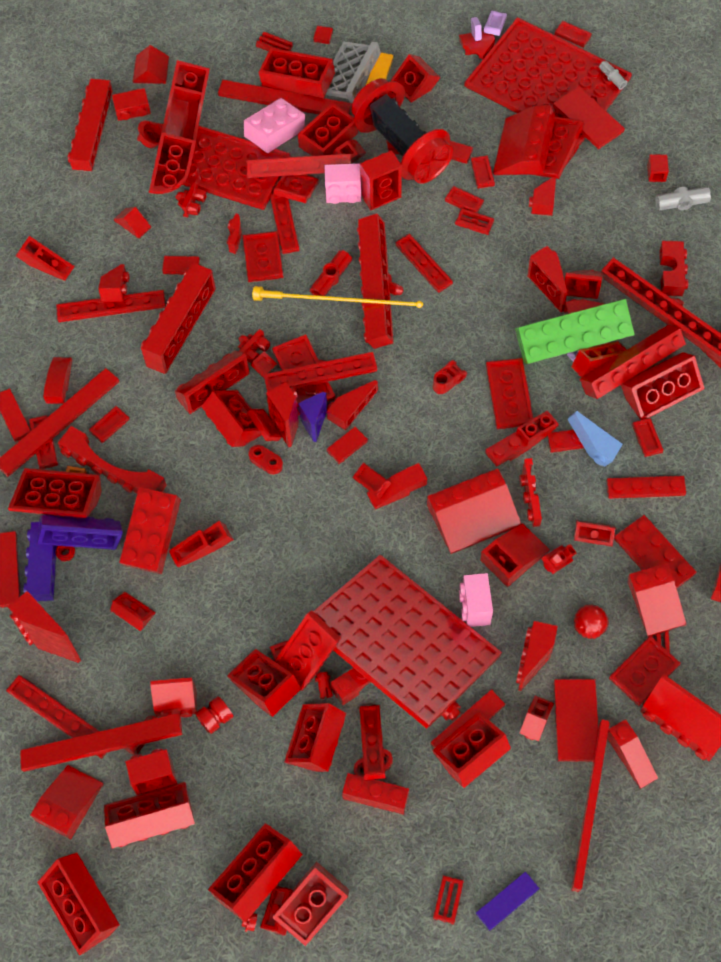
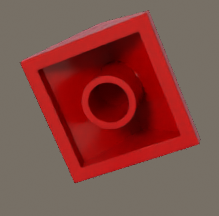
(151, 66)

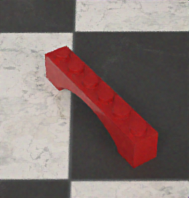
(75, 445)

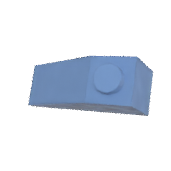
(596, 441)

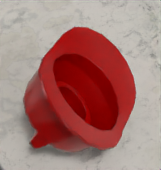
(149, 133)

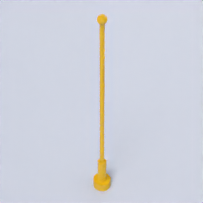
(259, 293)

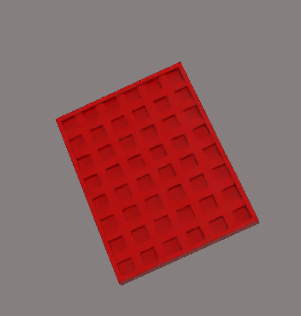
(405, 640)

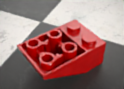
(513, 554)
(536, 651)

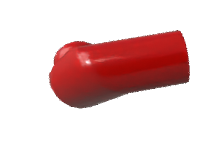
(395, 289)

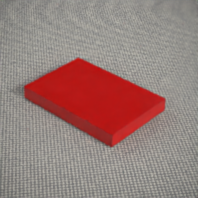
(262, 256)
(642, 671)

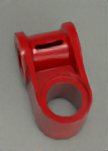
(450, 375)

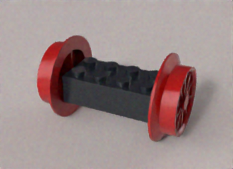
(379, 109)

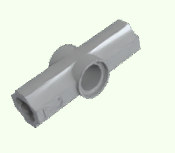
(683, 198)

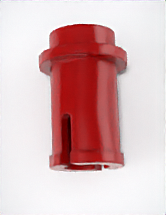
(324, 685)

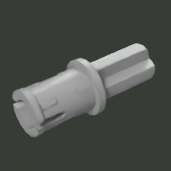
(613, 75)

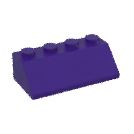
(79, 532)

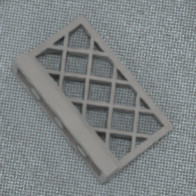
(360, 72)

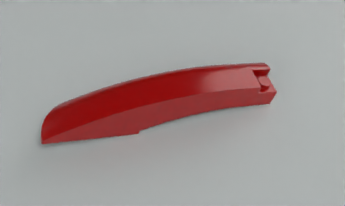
(179, 128)

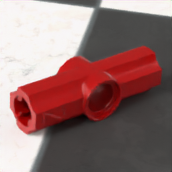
(335, 267)

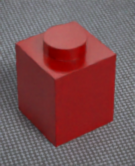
(657, 168)

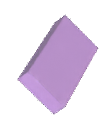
(495, 23)

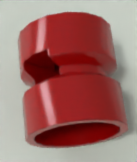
(214, 715)

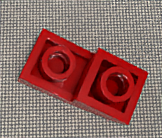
(235, 234)

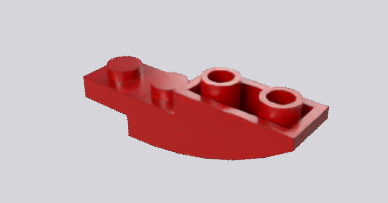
(523, 439)

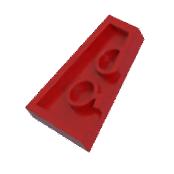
(529, 497)

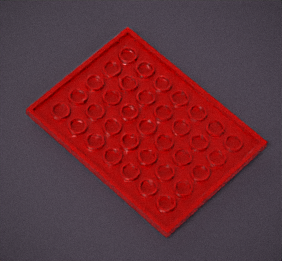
(538, 69)

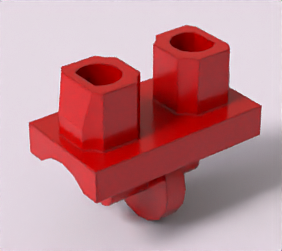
(188, 198)
(249, 345)
(558, 558)

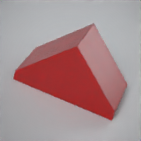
(133, 221)

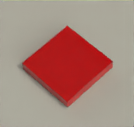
(296, 187)

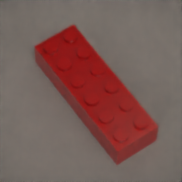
(178, 318)

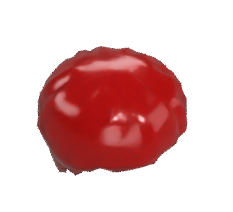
(591, 621)

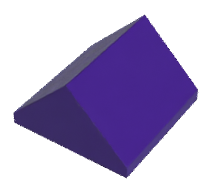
(313, 414)

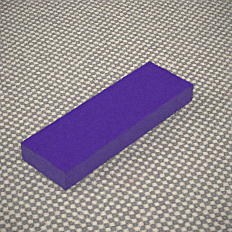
(507, 901)

